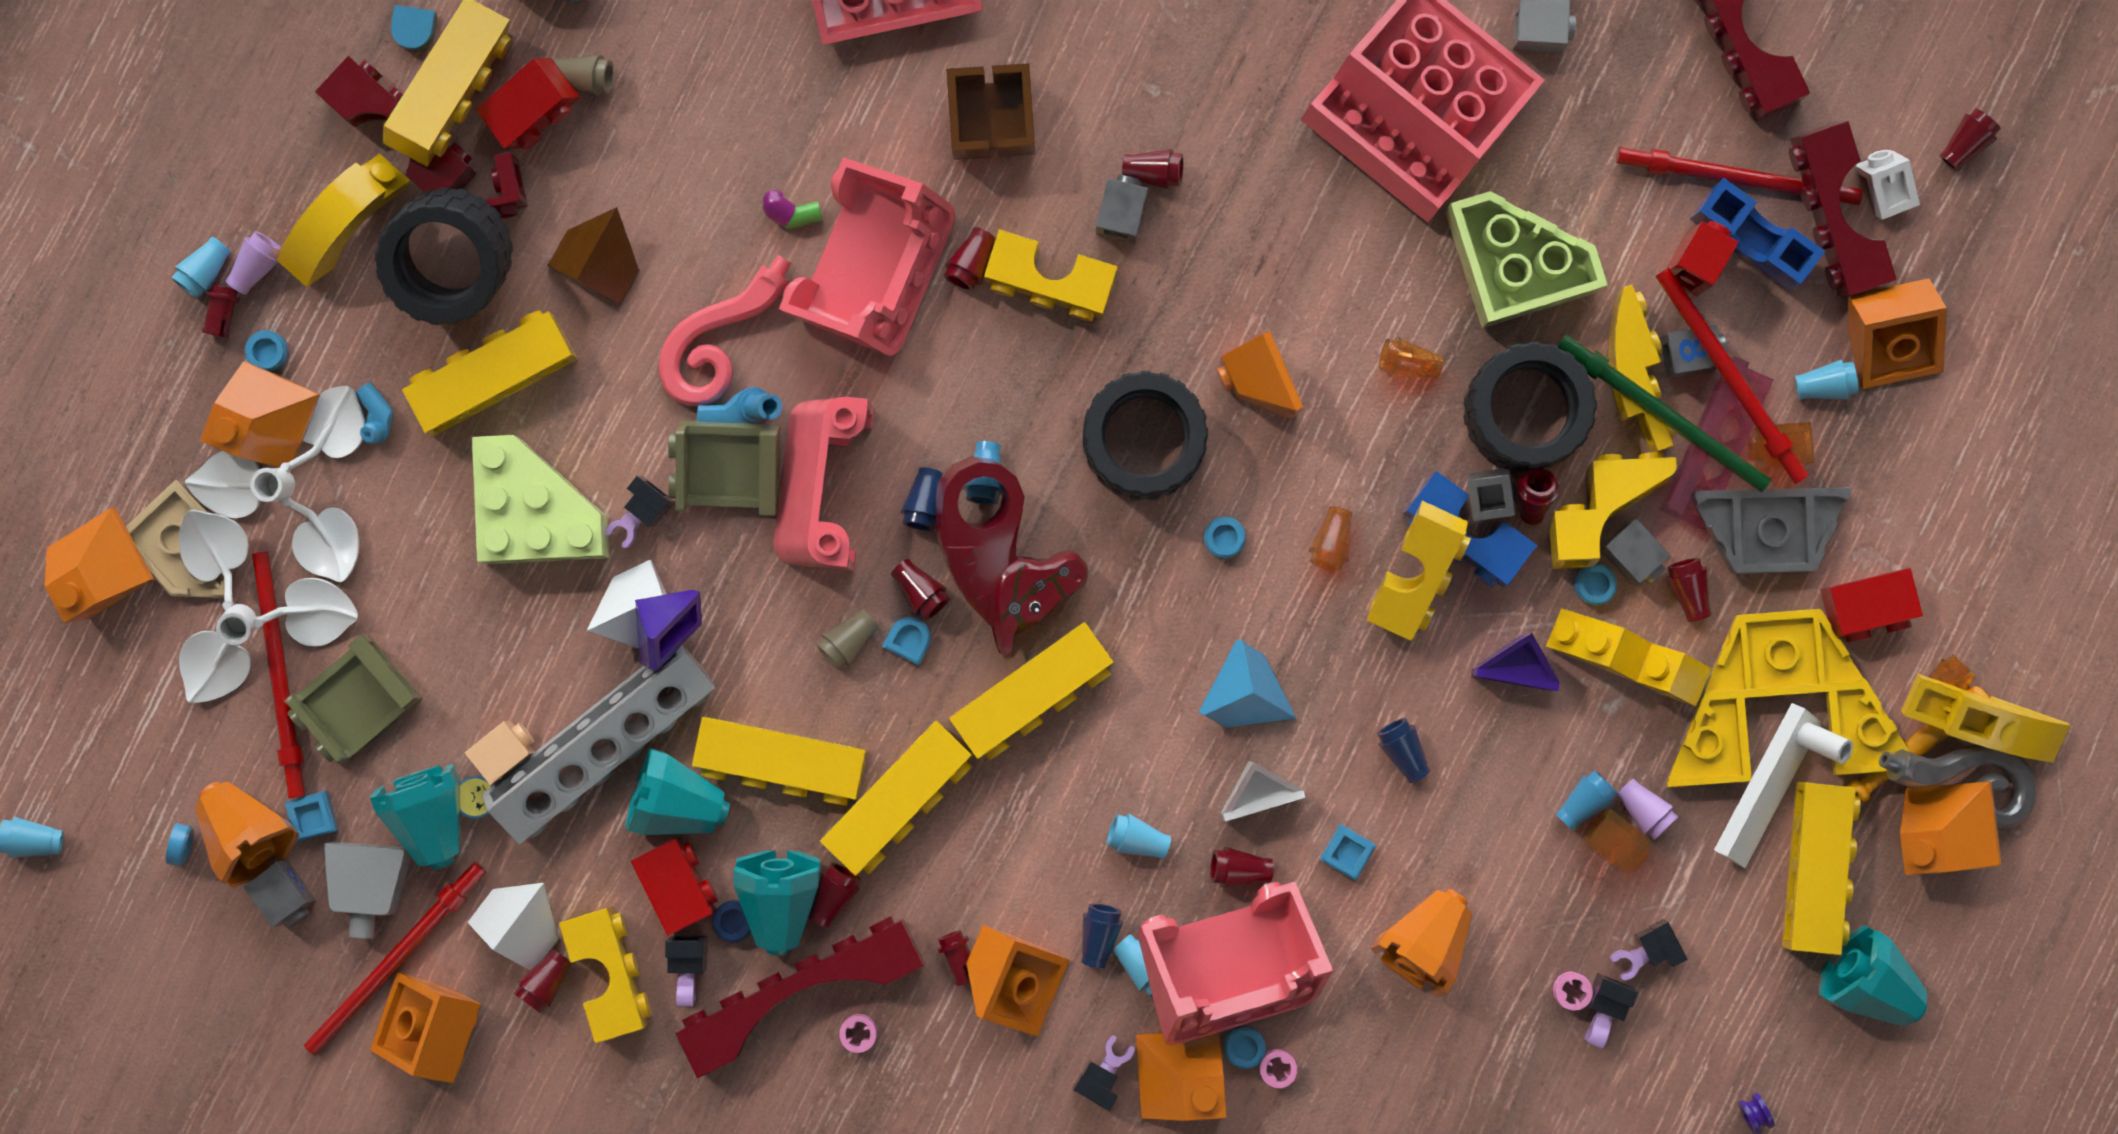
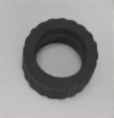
(411, 289)
(1572, 380)
(1145, 385)

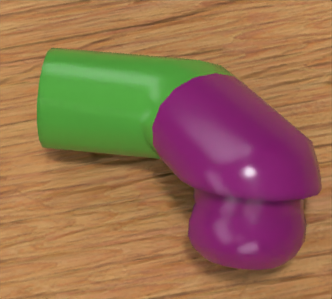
(787, 214)

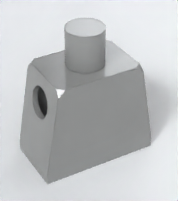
(365, 882)

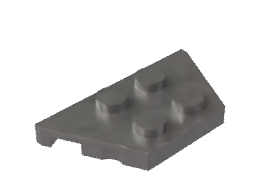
(1771, 528)

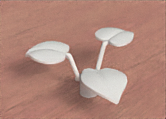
(236, 486)
(214, 661)

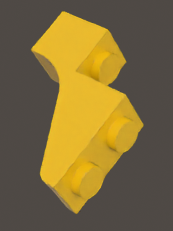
(1611, 489)
(1629, 656)

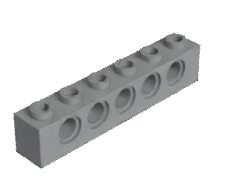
(574, 744)

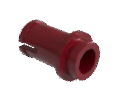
(220, 310)
(956, 954)

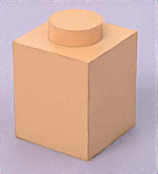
(501, 751)

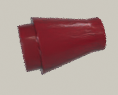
(1970, 138)
(1155, 168)
(969, 262)
(1536, 494)
(1690, 587)
(921, 590)
(1238, 868)
(833, 893)
(543, 981)

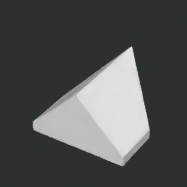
(617, 609)
(1258, 791)
(517, 923)

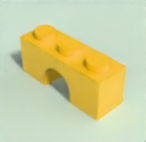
(1082, 291)
(1405, 603)
(601, 938)

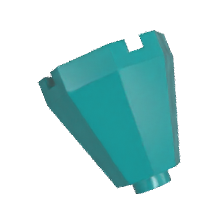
(673, 799)
(424, 814)
(776, 896)
(1874, 980)

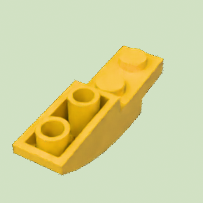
(1631, 352)
(1985, 720)

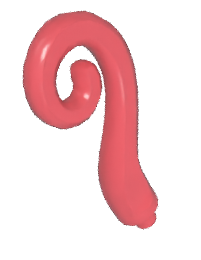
(757, 297)

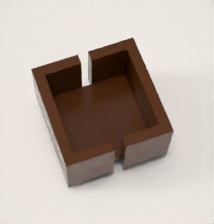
(990, 113)

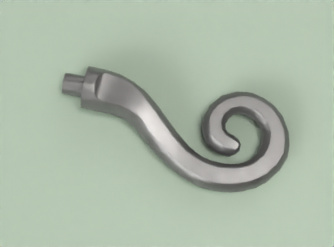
(1924, 772)

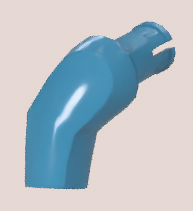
(747, 406)

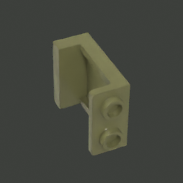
(726, 465)
(353, 701)

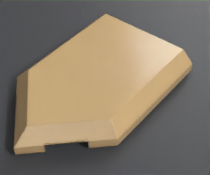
(157, 539)

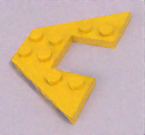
(1777, 658)

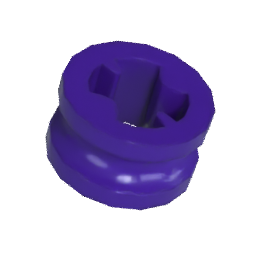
(1756, 1114)

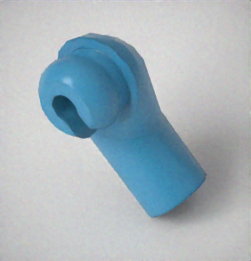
(379, 415)

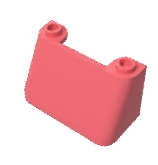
(874, 258)
(811, 429)
(1234, 965)

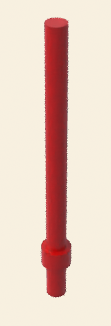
(1661, 162)
(1777, 443)
(290, 754)
(450, 898)

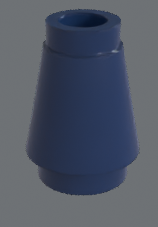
(920, 503)
(1404, 749)
(1099, 934)

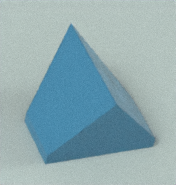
(1246, 691)

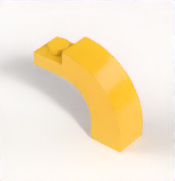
(336, 214)

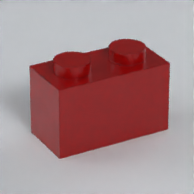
(528, 104)
(1702, 256)
(1872, 603)
(675, 885)

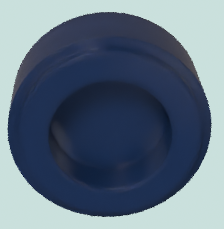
(730, 922)

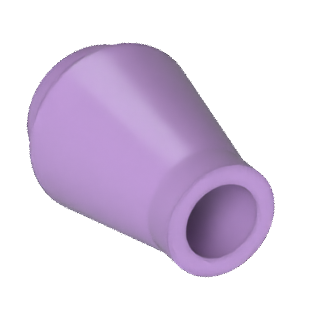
(253, 262)
(1648, 810)

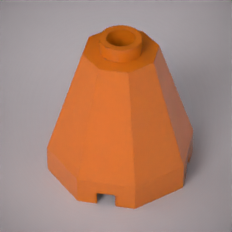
(241, 833)
(1428, 941)

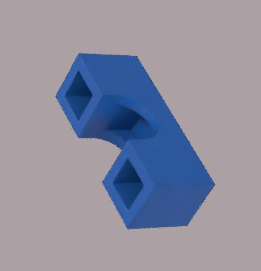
(1775, 251)
(1497, 555)

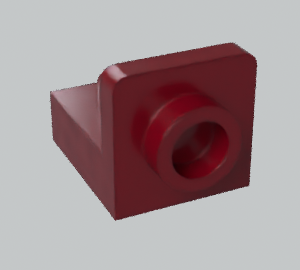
(509, 181)

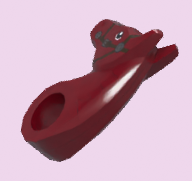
(983, 562)

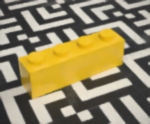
(447, 81)
(488, 373)
(1032, 690)
(779, 758)
(896, 798)
(1820, 868)

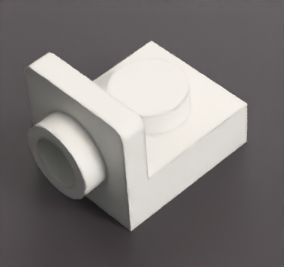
(1889, 183)

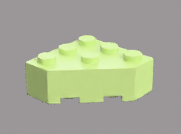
(1519, 259)
(529, 508)

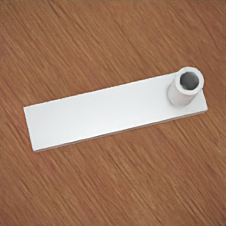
(1773, 776)

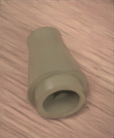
(588, 73)
(845, 640)

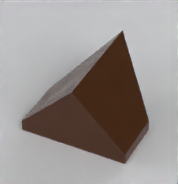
(598, 256)

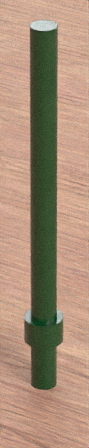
(1598, 366)

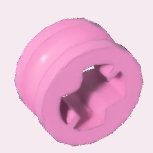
(1584, 985)
(850, 1023)
(1286, 1058)

